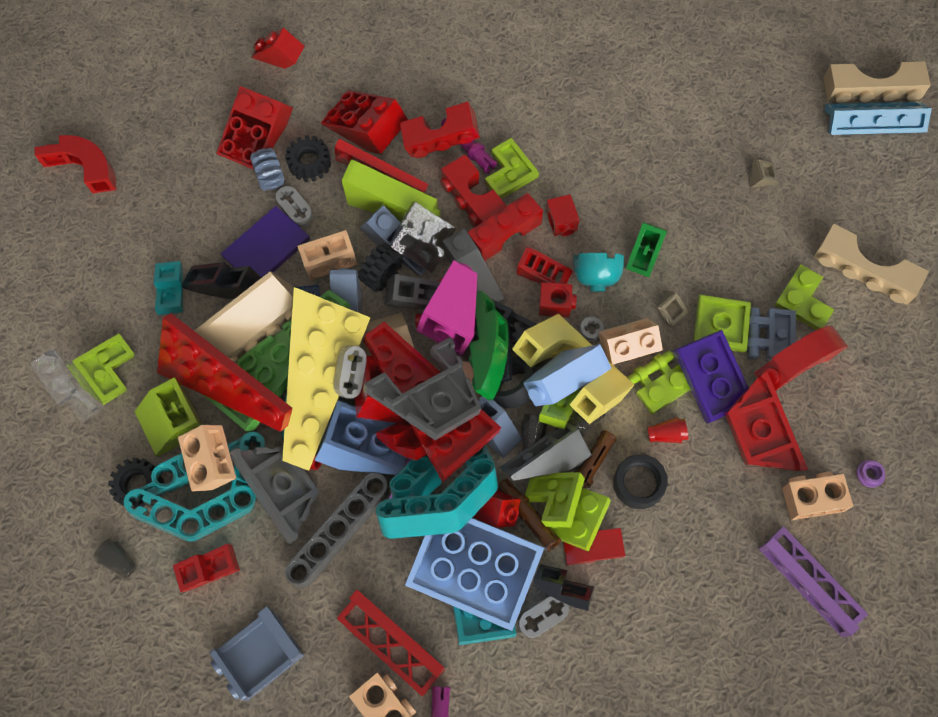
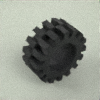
(303, 147)
(380, 266)
(125, 473)

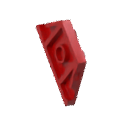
(763, 428)

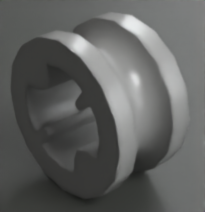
(597, 323)

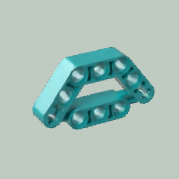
(151, 494)
(417, 513)

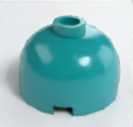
(598, 270)

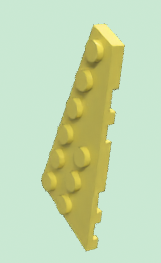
(316, 339)

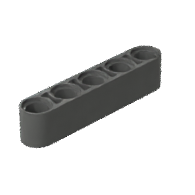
(324, 535)

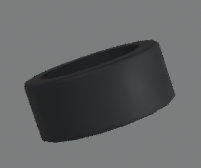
(519, 395)
(647, 462)

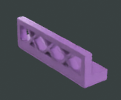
(808, 585)

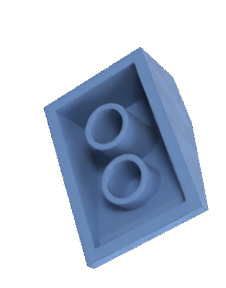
(353, 444)

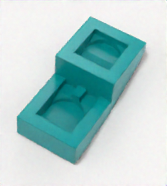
(168, 282)

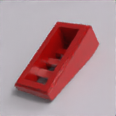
(539, 258)

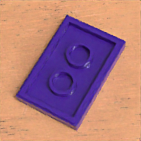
(266, 243)
(712, 374)

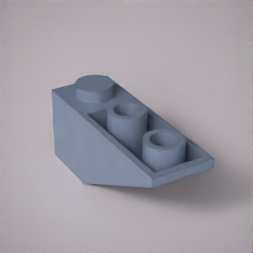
(381, 229)

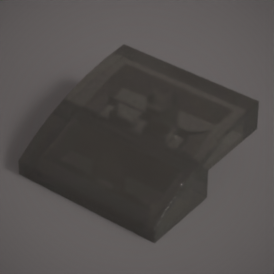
(421, 236)

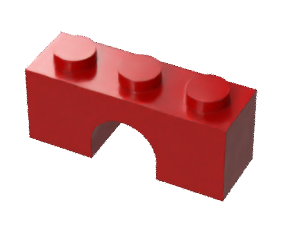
(458, 129)
(458, 179)
(517, 217)

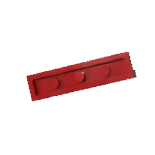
(398, 634)

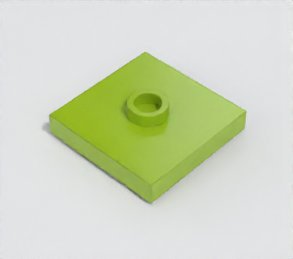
(724, 315)

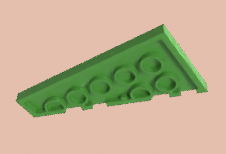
(269, 365)

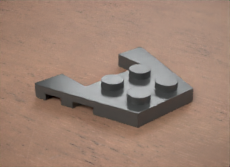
(435, 404)

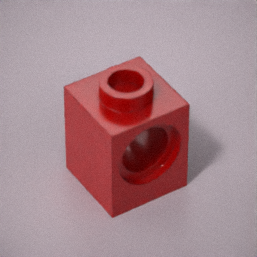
(562, 215)
(554, 290)
(499, 510)

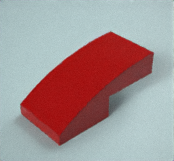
(402, 440)
(606, 545)
(206, 568)

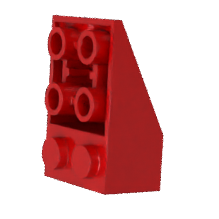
(366, 120)
(252, 125)

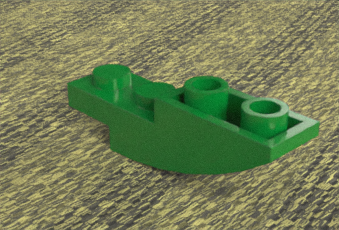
(490, 350)

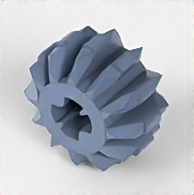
(267, 169)

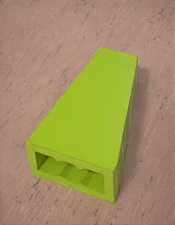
(371, 189)

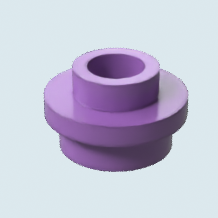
(876, 468)

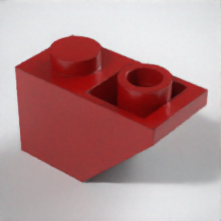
(278, 49)

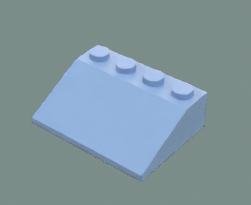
(477, 571)

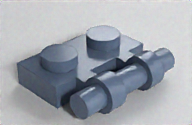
(779, 334)

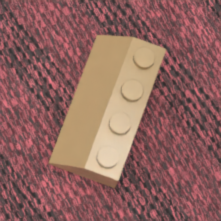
(250, 317)

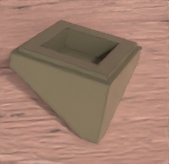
(760, 173)
(670, 306)

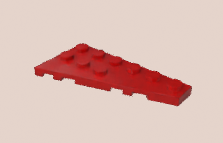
(409, 369)
(214, 375)

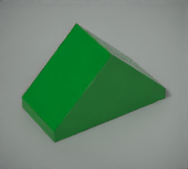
(646, 249)

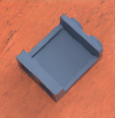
(256, 655)

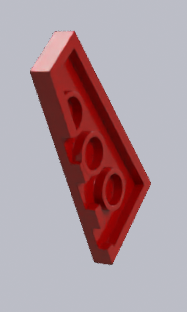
(346, 152)

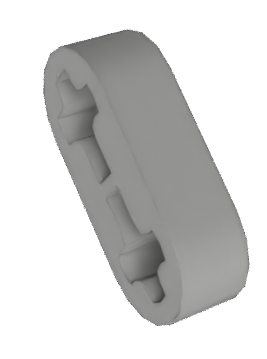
(298, 203)
(350, 371)
(547, 623)

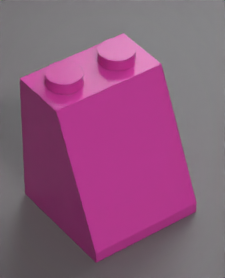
(452, 308)

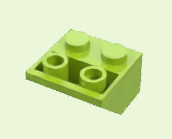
(166, 415)

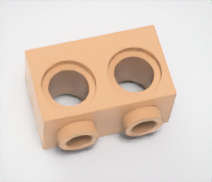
(327, 254)
(630, 340)
(206, 457)
(817, 500)
(389, 703)

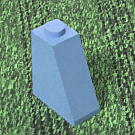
(566, 374)

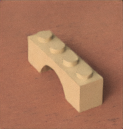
(848, 83)
(841, 252)

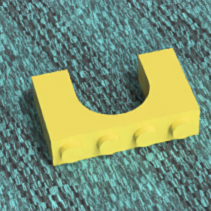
(557, 335)

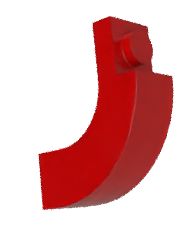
(77, 150)
(802, 355)

